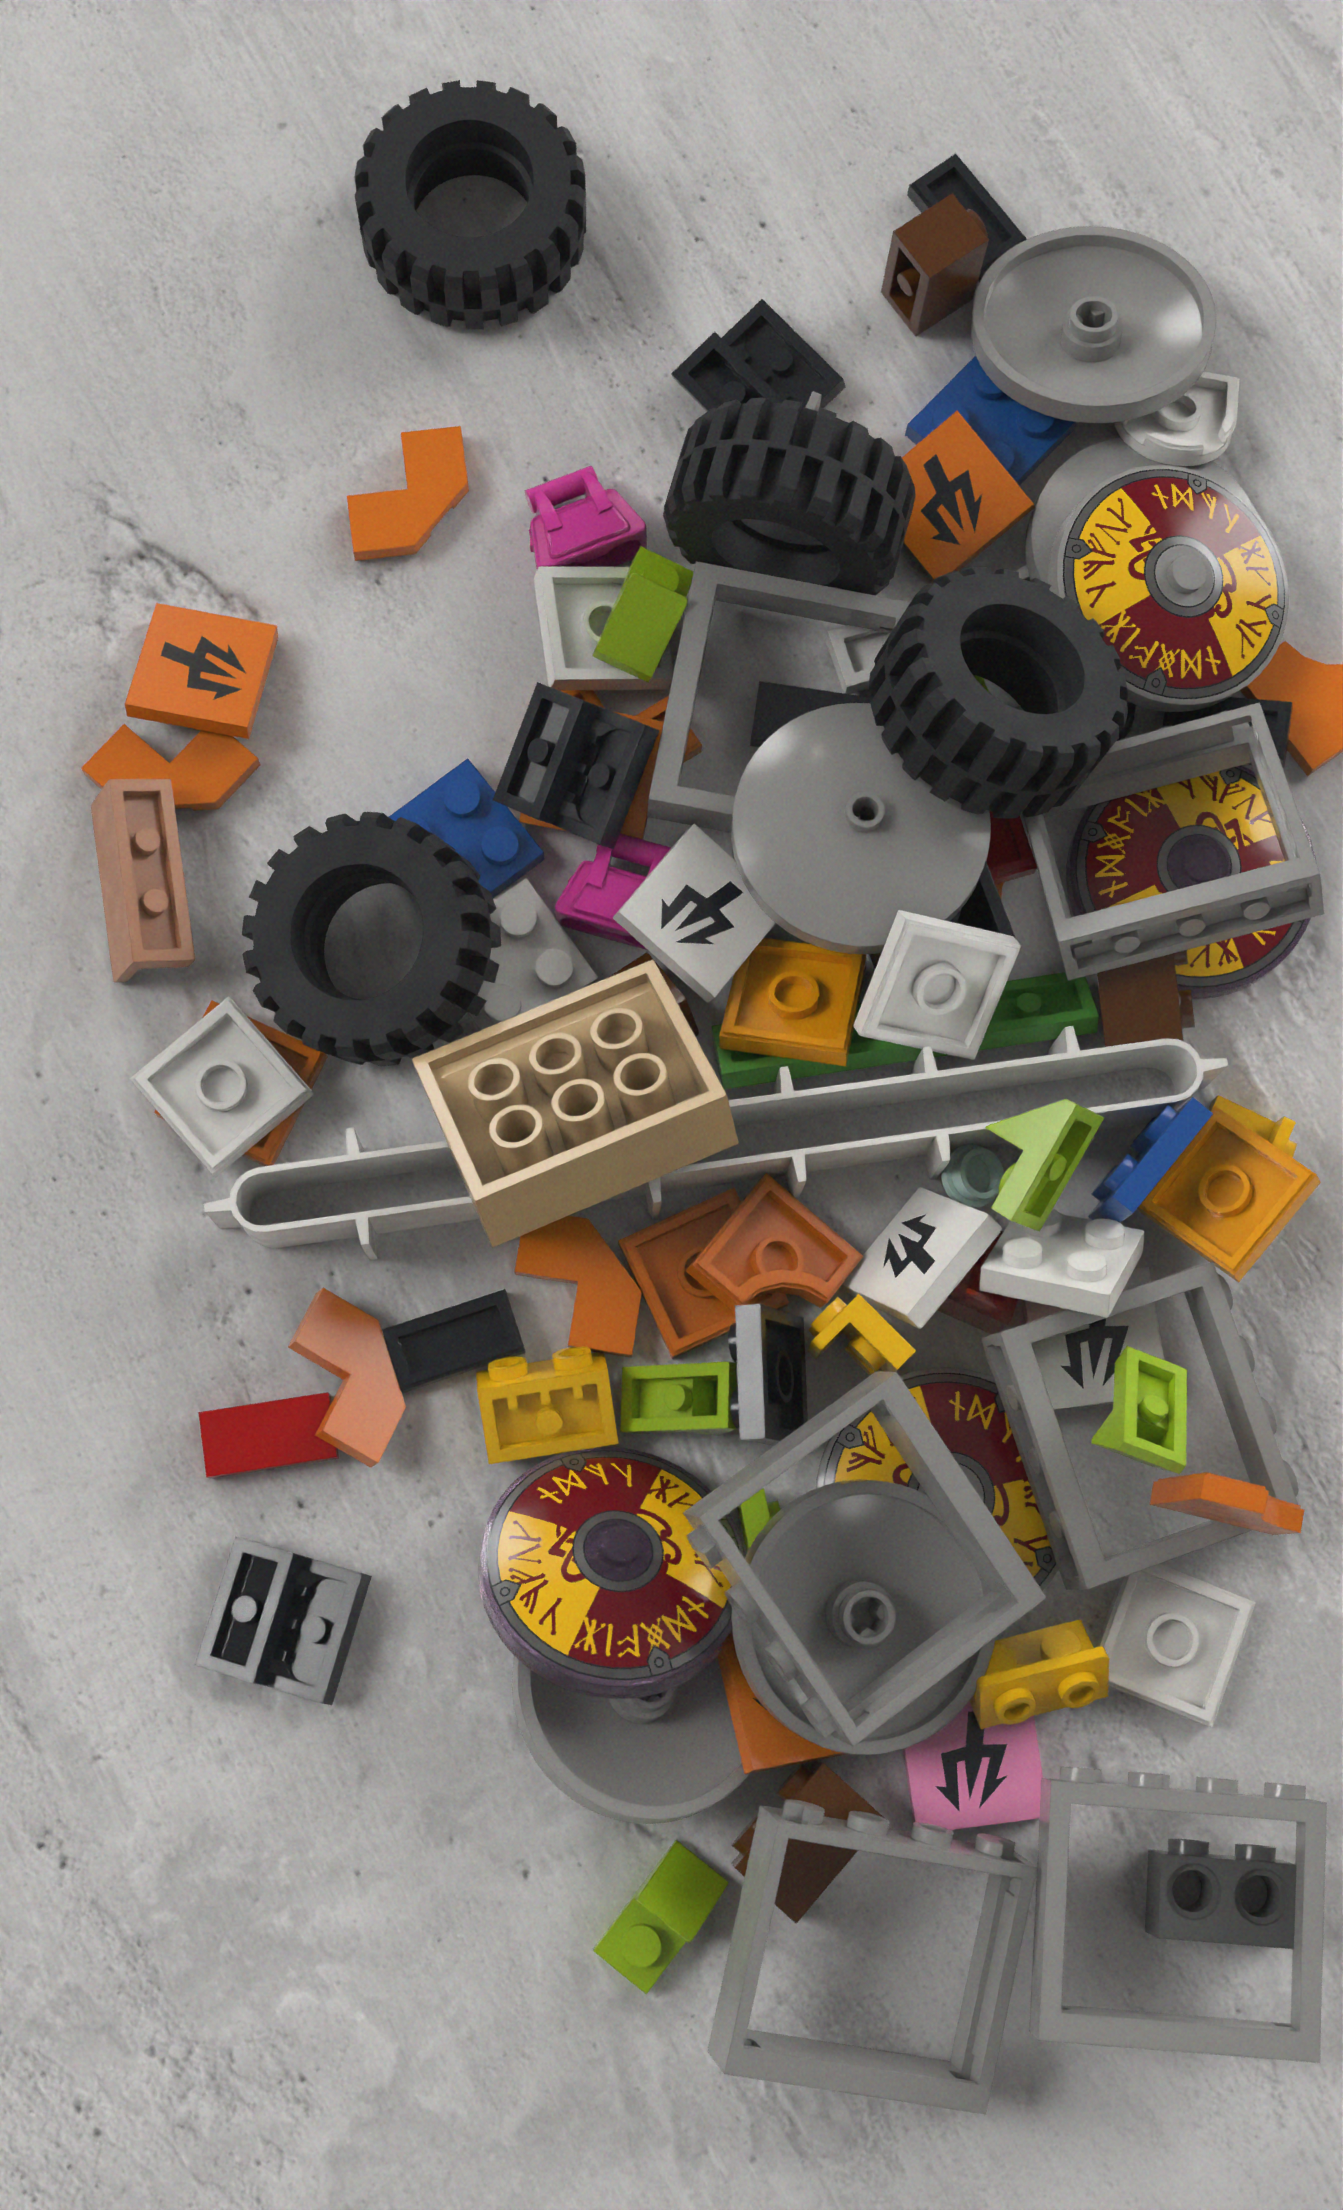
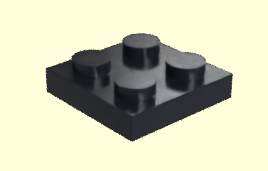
(770, 1373)

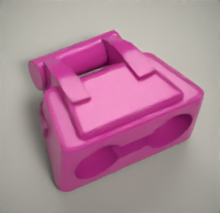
(585, 533)
(600, 890)

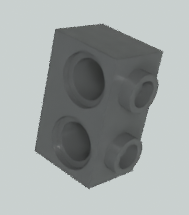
(1218, 1910)

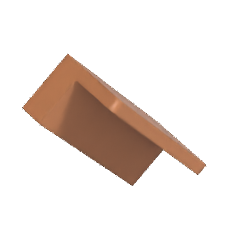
(141, 877)

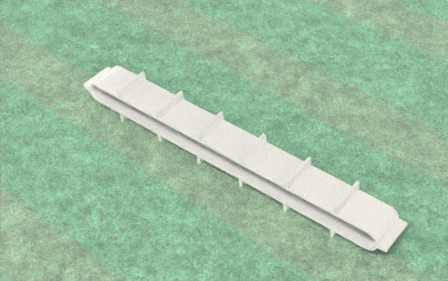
(1063, 1061)

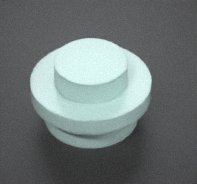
(972, 1175)

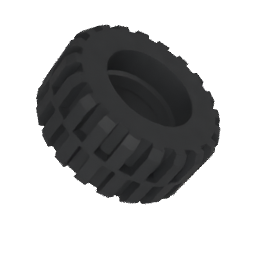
(459, 136)
(790, 496)
(966, 737)
(304, 898)

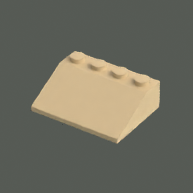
(576, 1102)

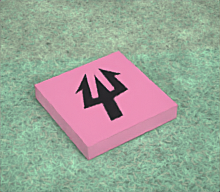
(975, 1774)

